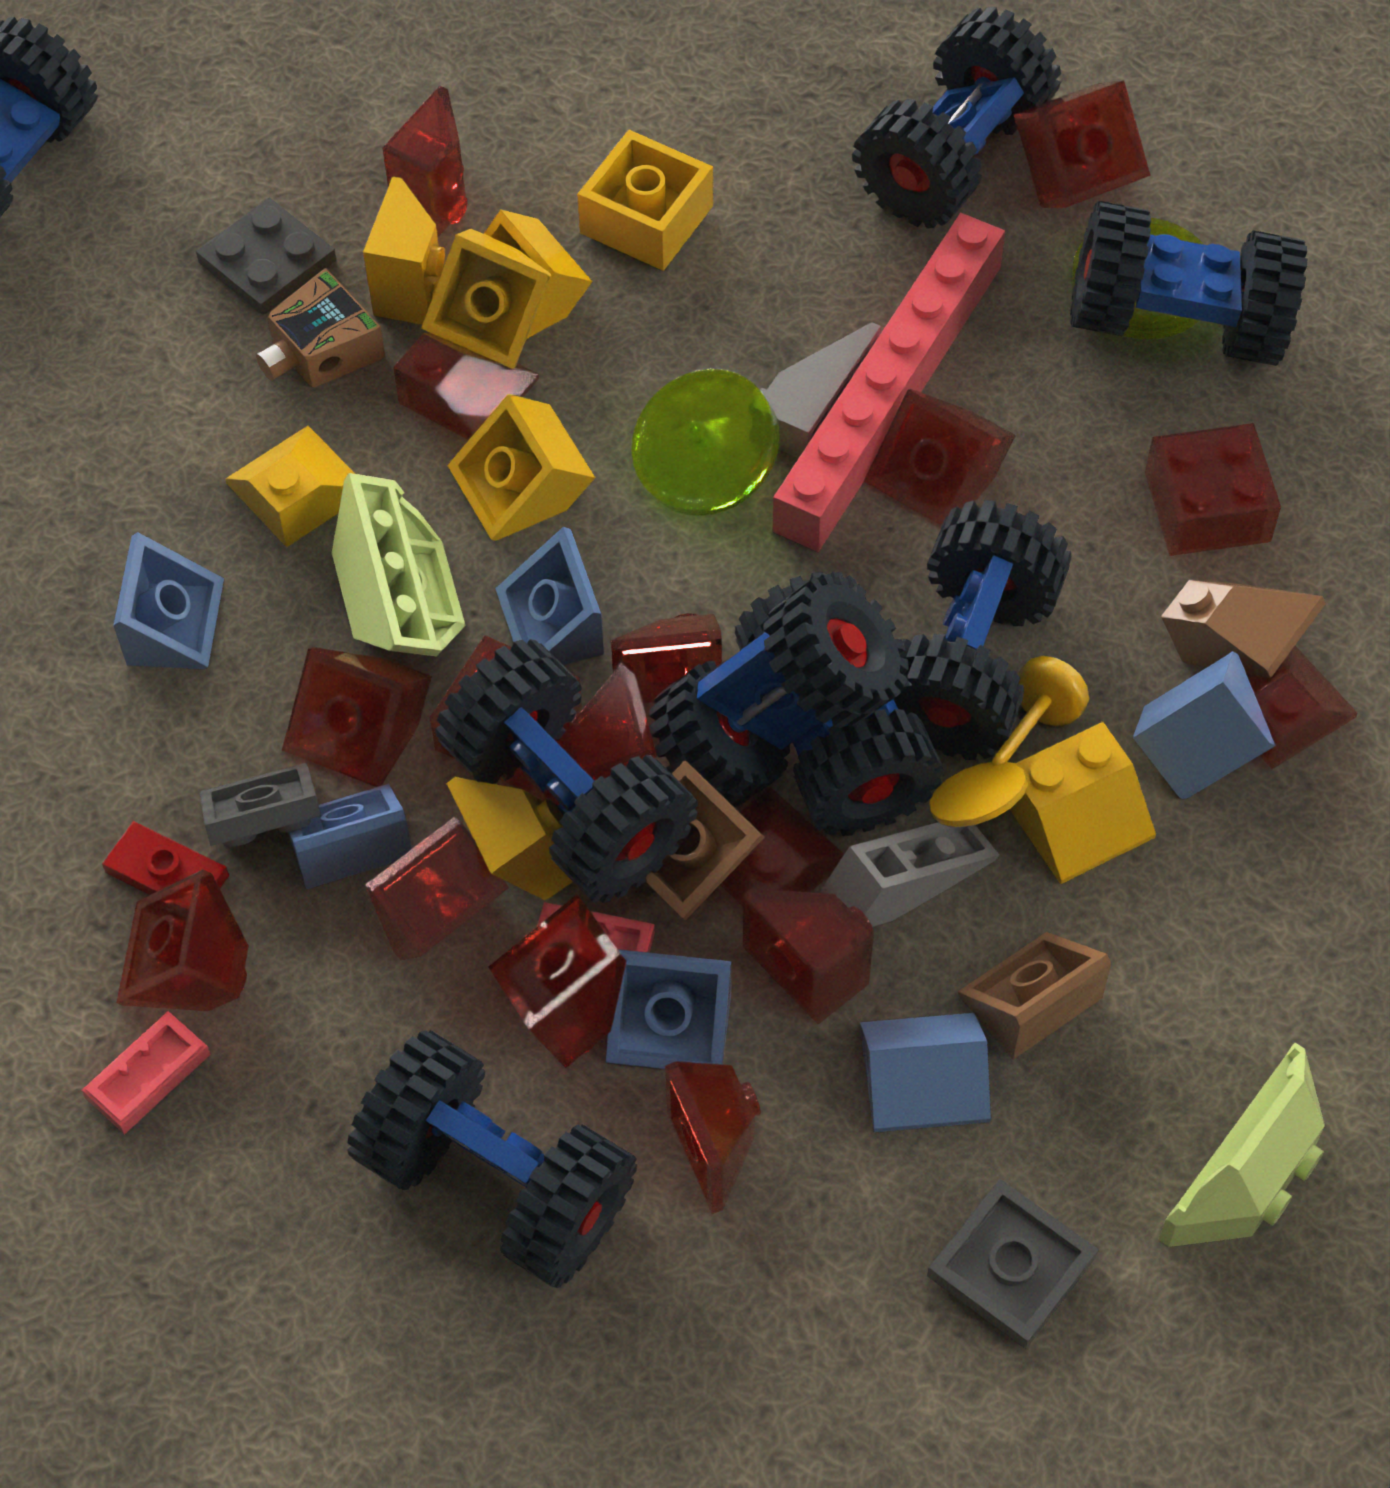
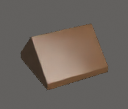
(1037, 991)

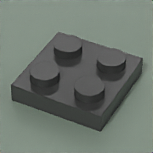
(266, 255)
(259, 804)
(1012, 1263)

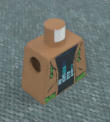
(320, 334)

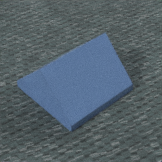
(554, 602)
(166, 608)
(1204, 727)
(352, 836)
(670, 1011)
(926, 1072)

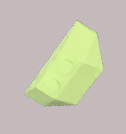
(393, 570)
(1254, 1162)

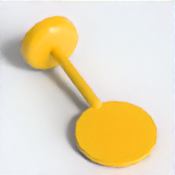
(1052, 696)

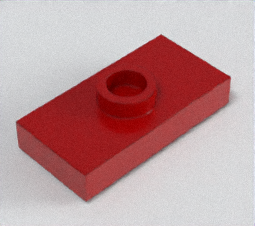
(156, 861)

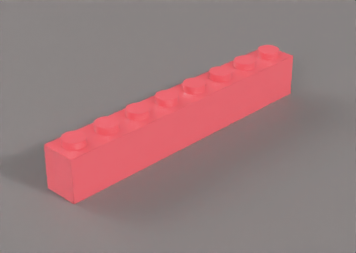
(899, 360)

